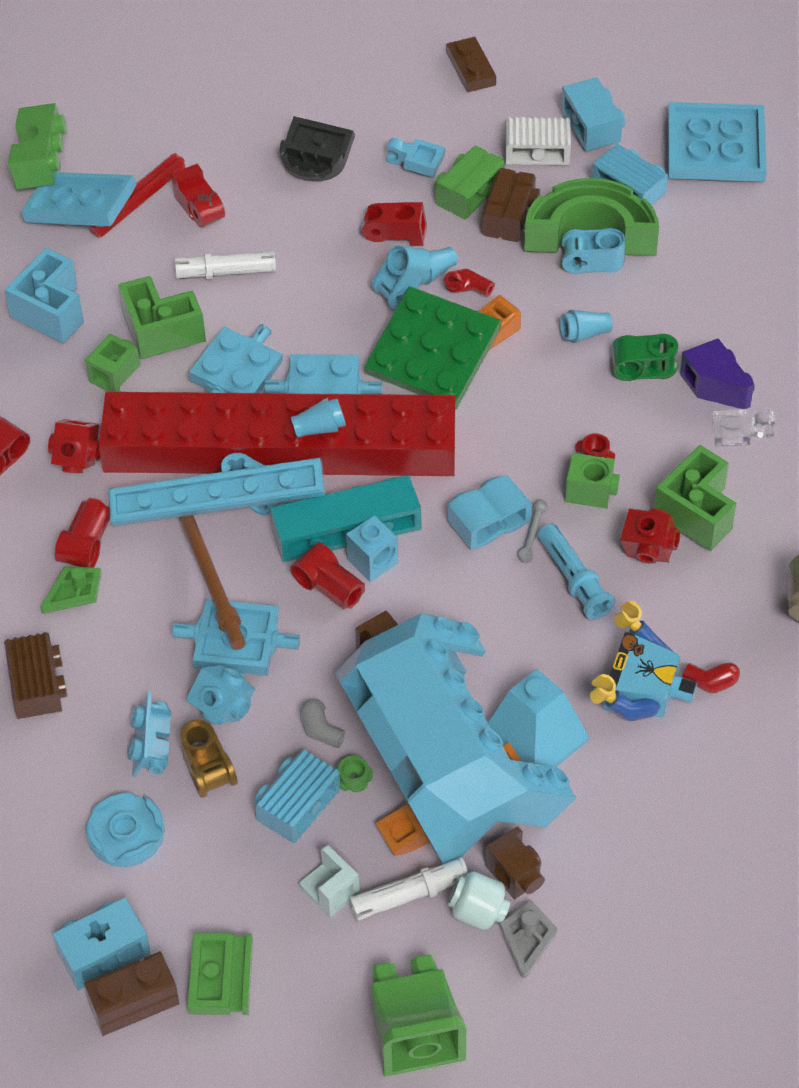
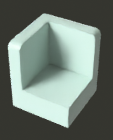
(331, 883)

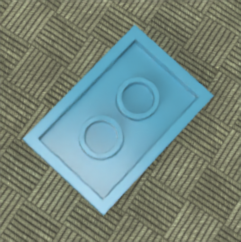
(79, 199)

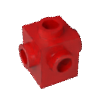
(74, 445)
(649, 535)

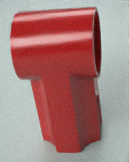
(82, 542)
(321, 570)

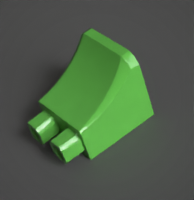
(416, 1018)

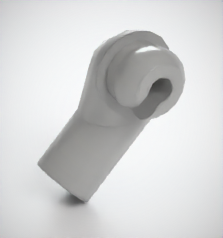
(316, 725)

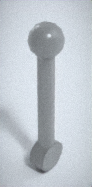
(526, 553)

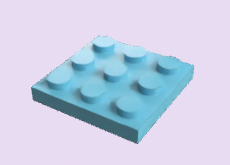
(716, 142)

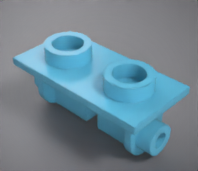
(145, 749)

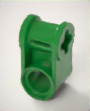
(641, 357)

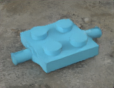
(236, 363)
(323, 376)
(258, 629)

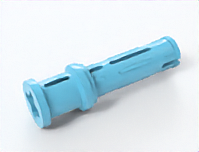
(582, 581)

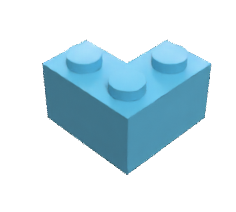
(46, 297)

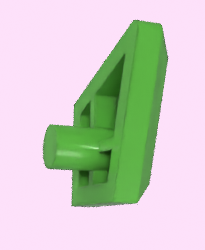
(72, 589)

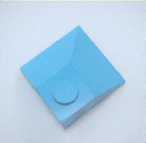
(539, 722)

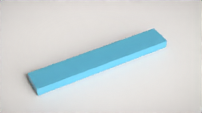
(216, 492)

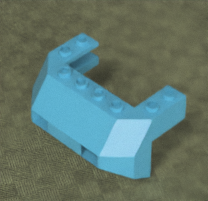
(437, 739)

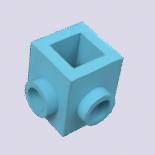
(221, 694)

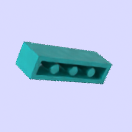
(330, 517)

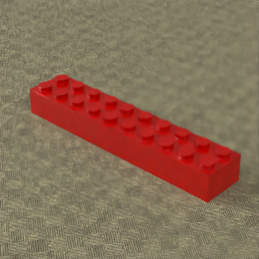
(200, 429)

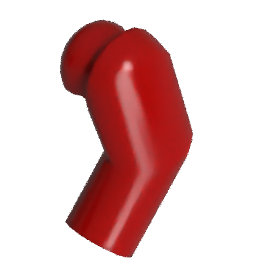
(714, 679)

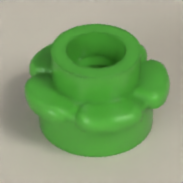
(358, 766)

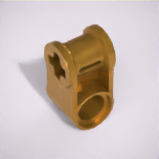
(207, 763)

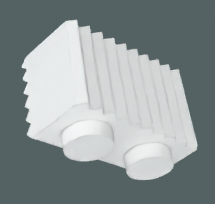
(538, 141)

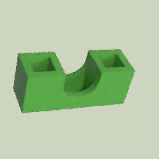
(41, 141)

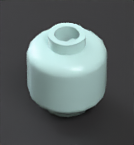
(478, 901)

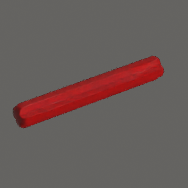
(145, 189)

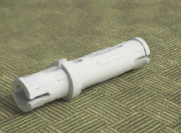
(219, 265)
(399, 892)

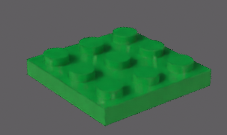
(432, 345)

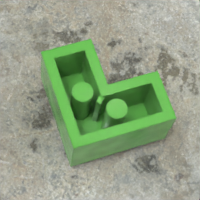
(160, 323)
(695, 498)

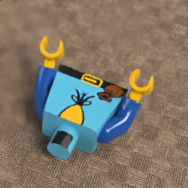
(642, 673)

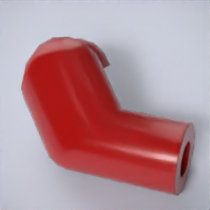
(468, 280)

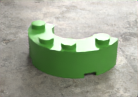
(591, 206)

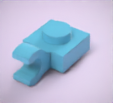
(417, 157)

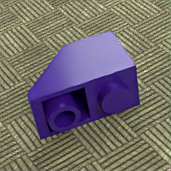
(716, 375)

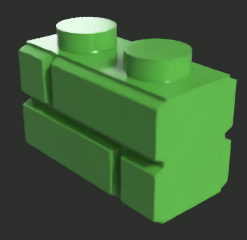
(467, 182)

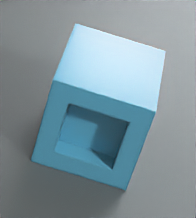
(372, 548)

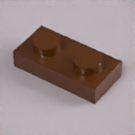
(471, 64)

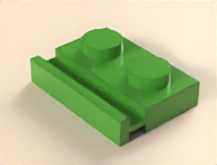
(220, 974)

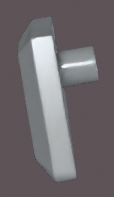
(528, 936)

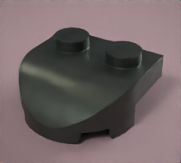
(315, 149)

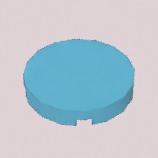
(125, 830)

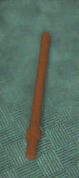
(226, 614)

